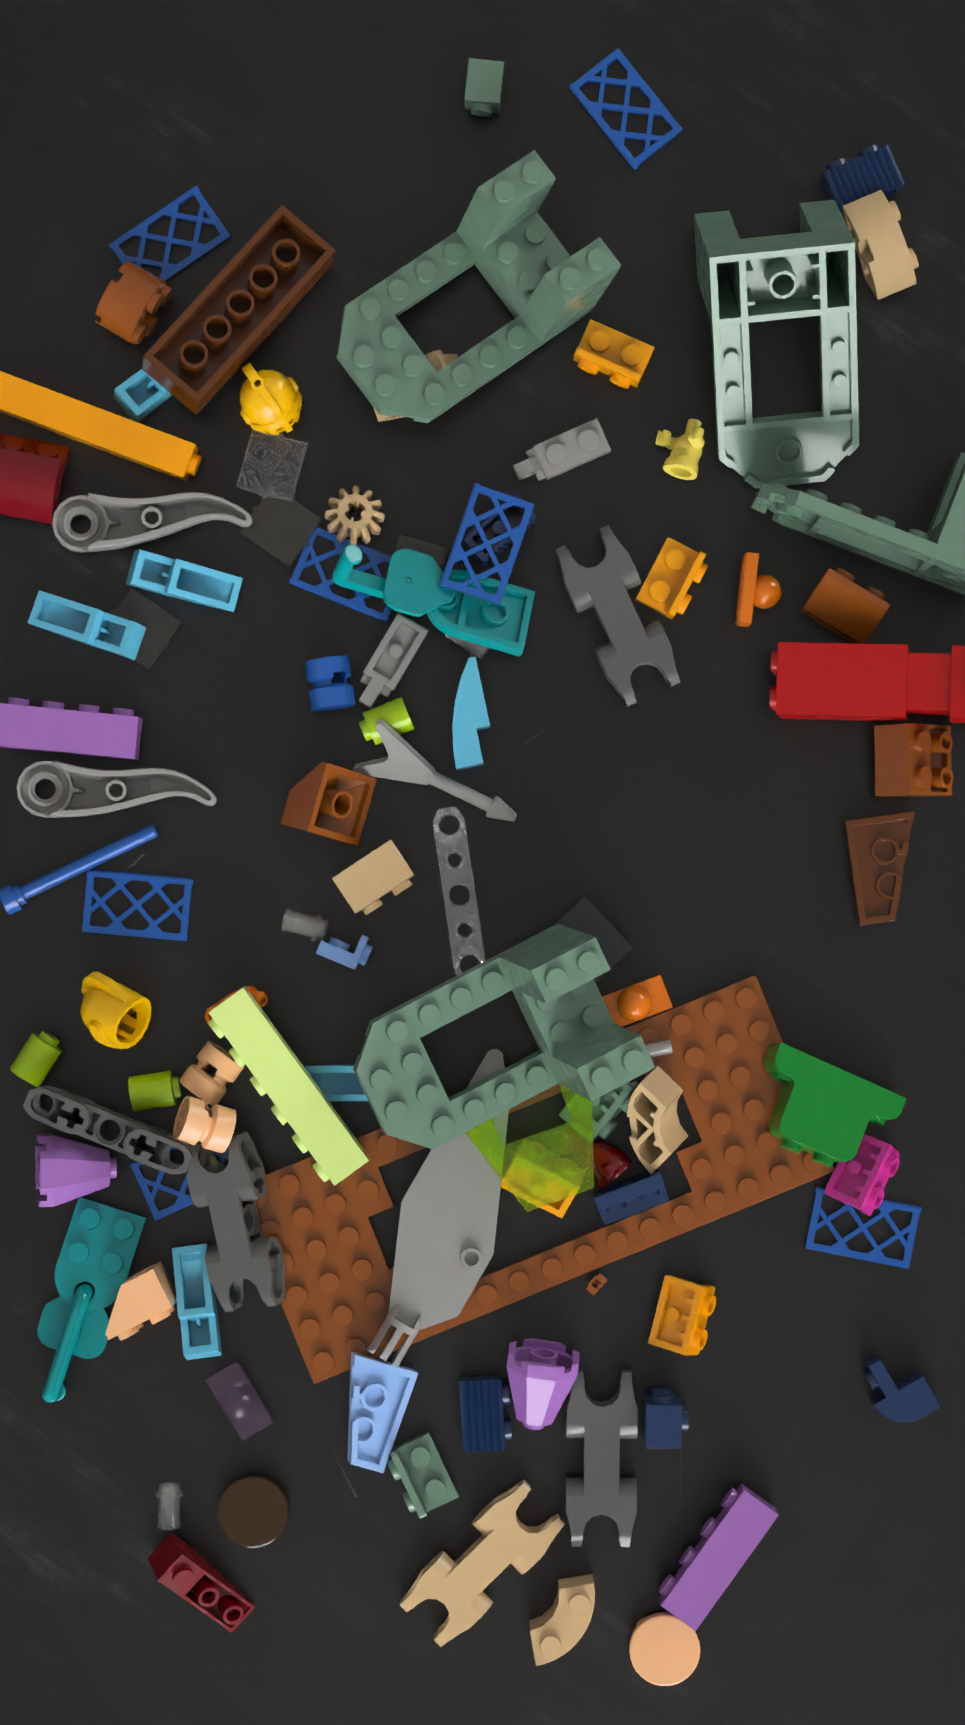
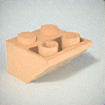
(142, 1298)

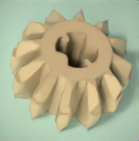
(354, 529)

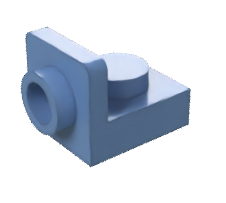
(338, 952)

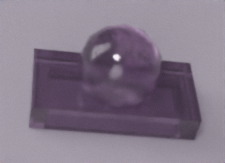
(239, 1400)

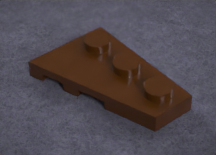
(877, 863)

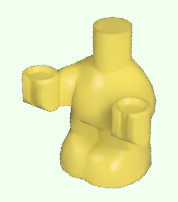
(685, 450)

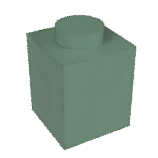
(484, 86)

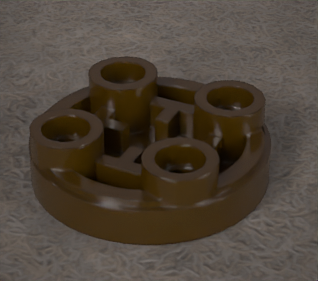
(253, 1511)

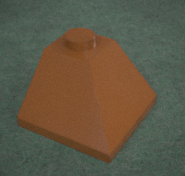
(330, 803)

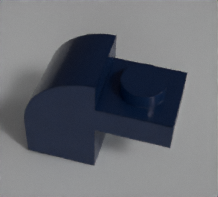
(901, 1401)

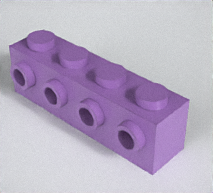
(70, 731)
(717, 1556)

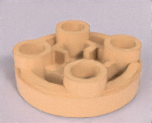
(664, 1649)

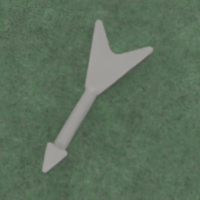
(409, 766)

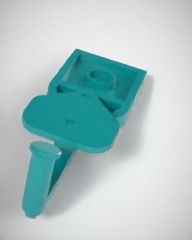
(415, 590)
(95, 1251)

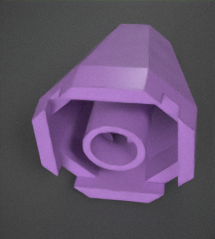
(70, 1169)
(540, 1379)

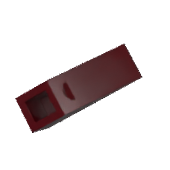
(199, 1582)

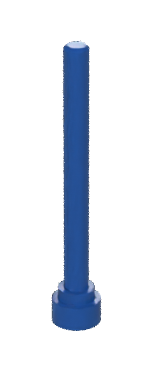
(16, 896)

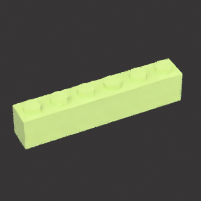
(288, 1085)

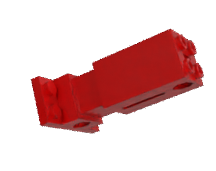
(866, 682)

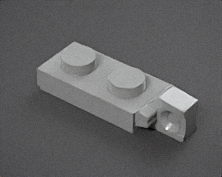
(564, 452)
(391, 659)

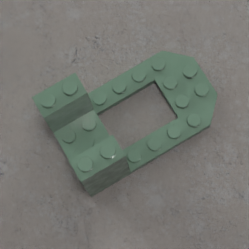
(522, 265)
(777, 281)
(929, 556)
(563, 1009)

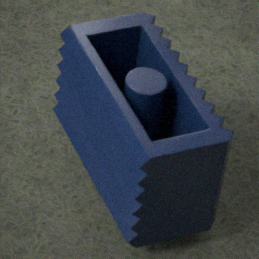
(862, 176)
(494, 527)
(482, 1413)

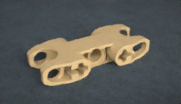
(462, 1582)

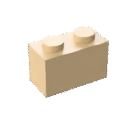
(374, 877)

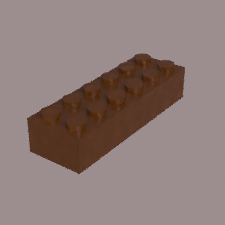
(238, 309)

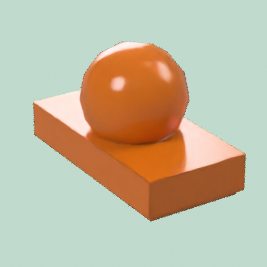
(760, 590)
(638, 1001)

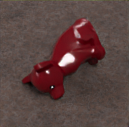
(608, 1162)

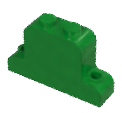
(824, 1106)

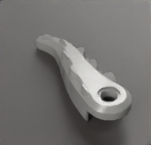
(134, 521)
(98, 791)

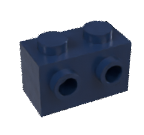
(663, 1419)

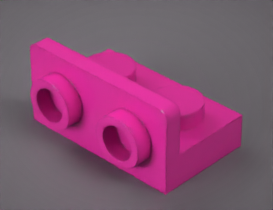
(865, 1176)

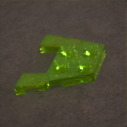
(546, 1163)

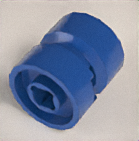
(330, 683)

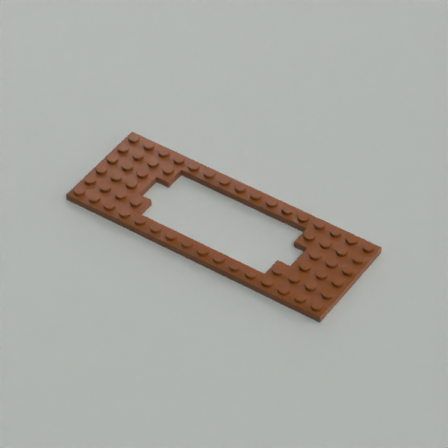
(338, 1270)

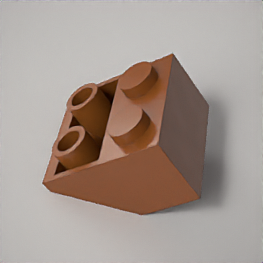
(845, 606)
(913, 760)

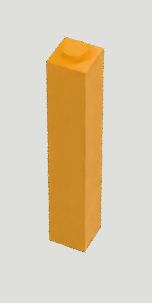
(98, 428)

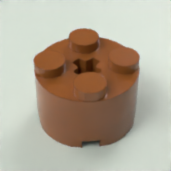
(132, 303)

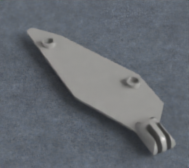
(443, 1233)

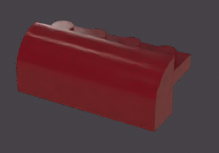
(31, 477)

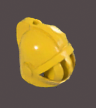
(269, 401)
(108, 1010)

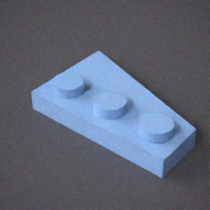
(376, 1409)

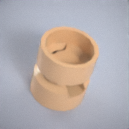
(205, 1084)
(204, 1124)

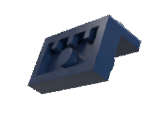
(630, 1196)

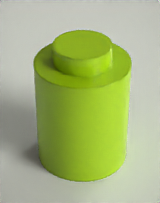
(393, 713)
(36, 1058)
(154, 1090)

